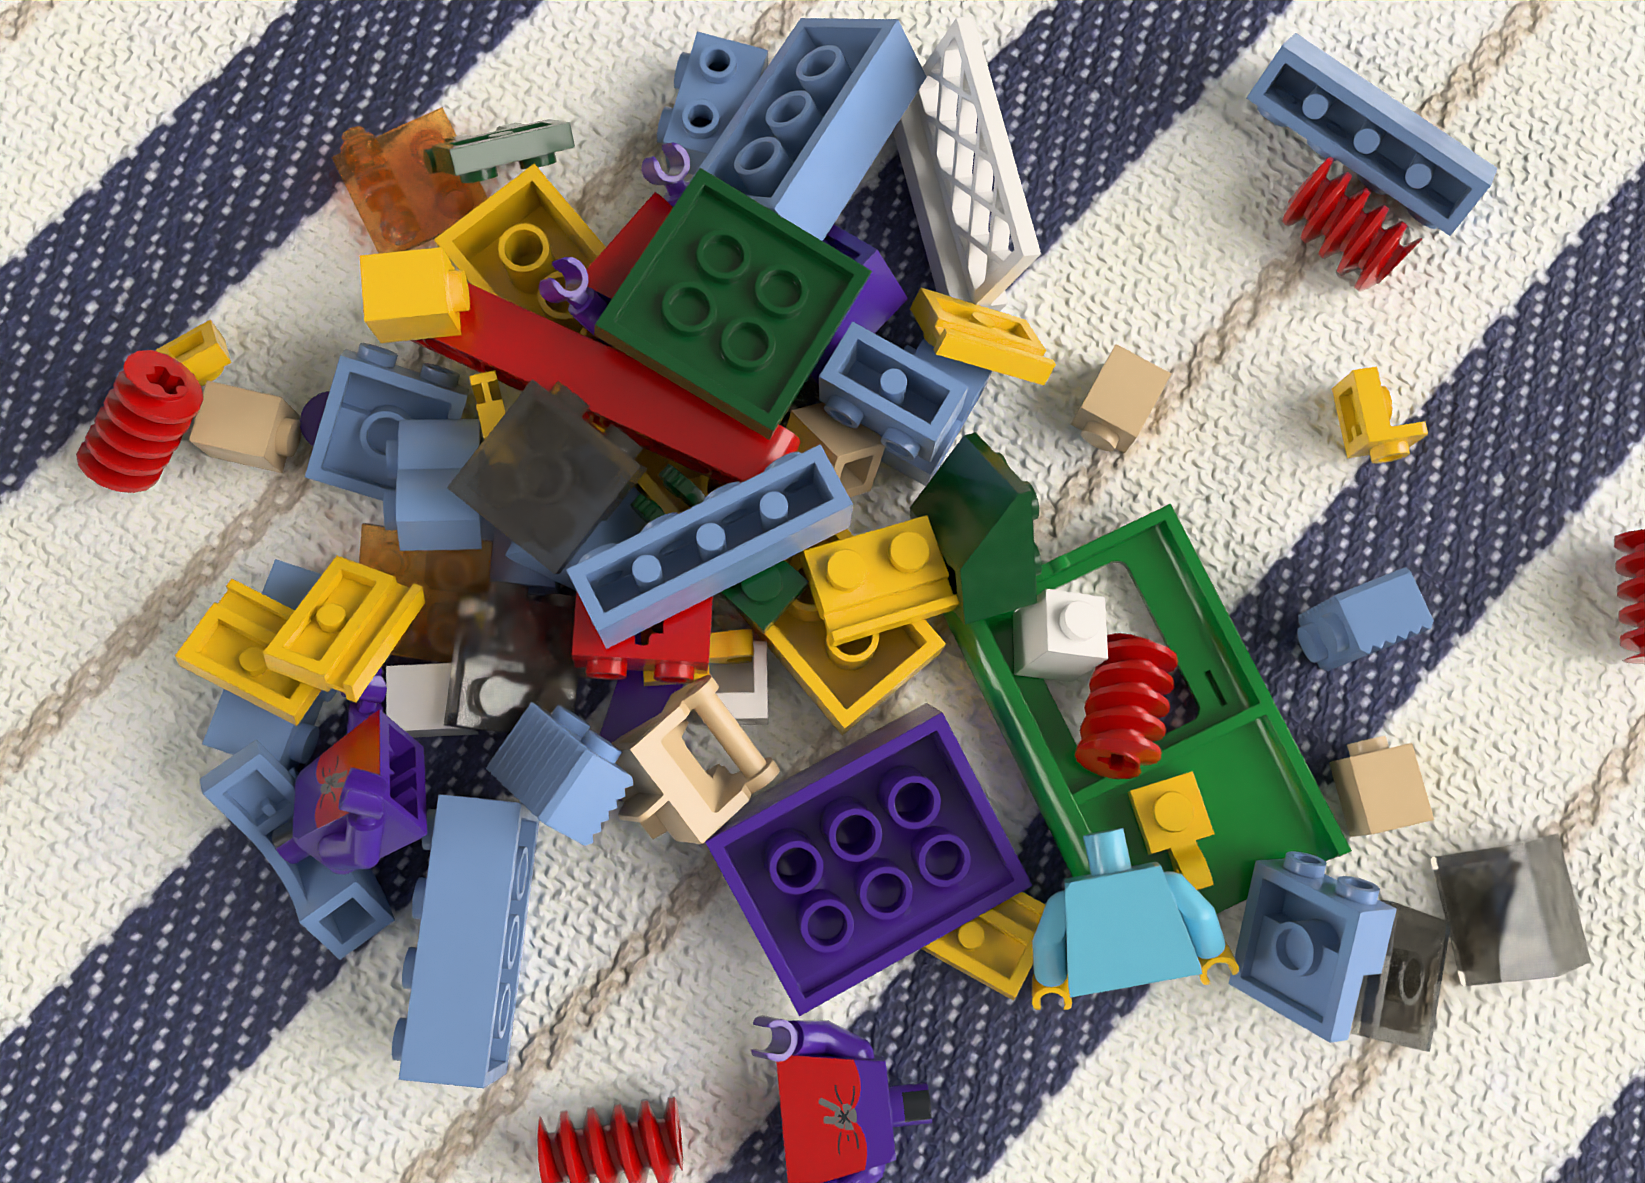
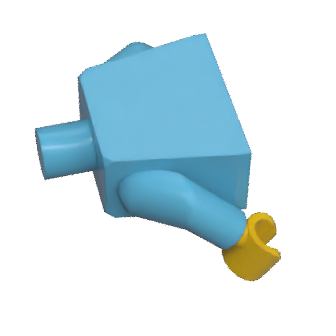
(1123, 927)

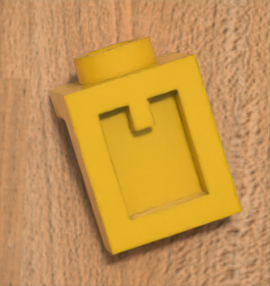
(1364, 419)

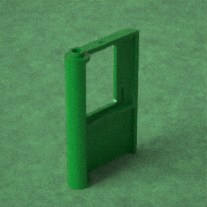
(1237, 745)

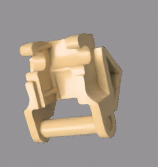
(669, 783)

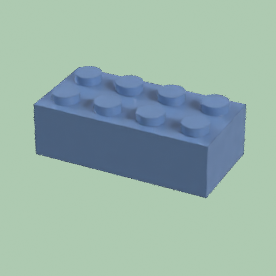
(818, 118)
(468, 942)

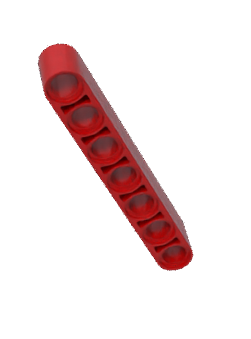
(615, 386)

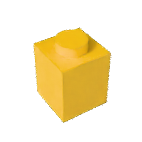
(412, 295)

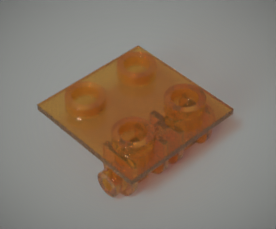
(394, 189)
(443, 579)

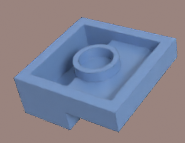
(365, 411)
(1310, 942)

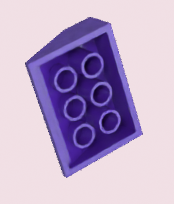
(866, 857)

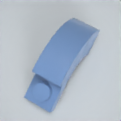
(258, 799)

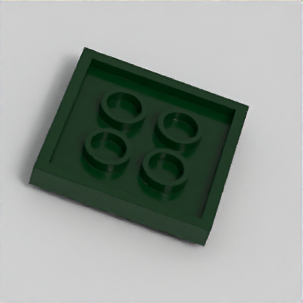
(732, 303)

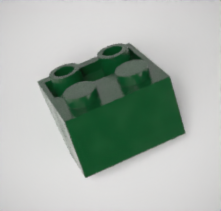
(983, 530)

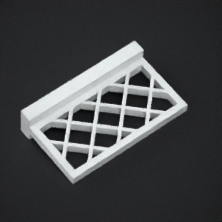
(945, 194)

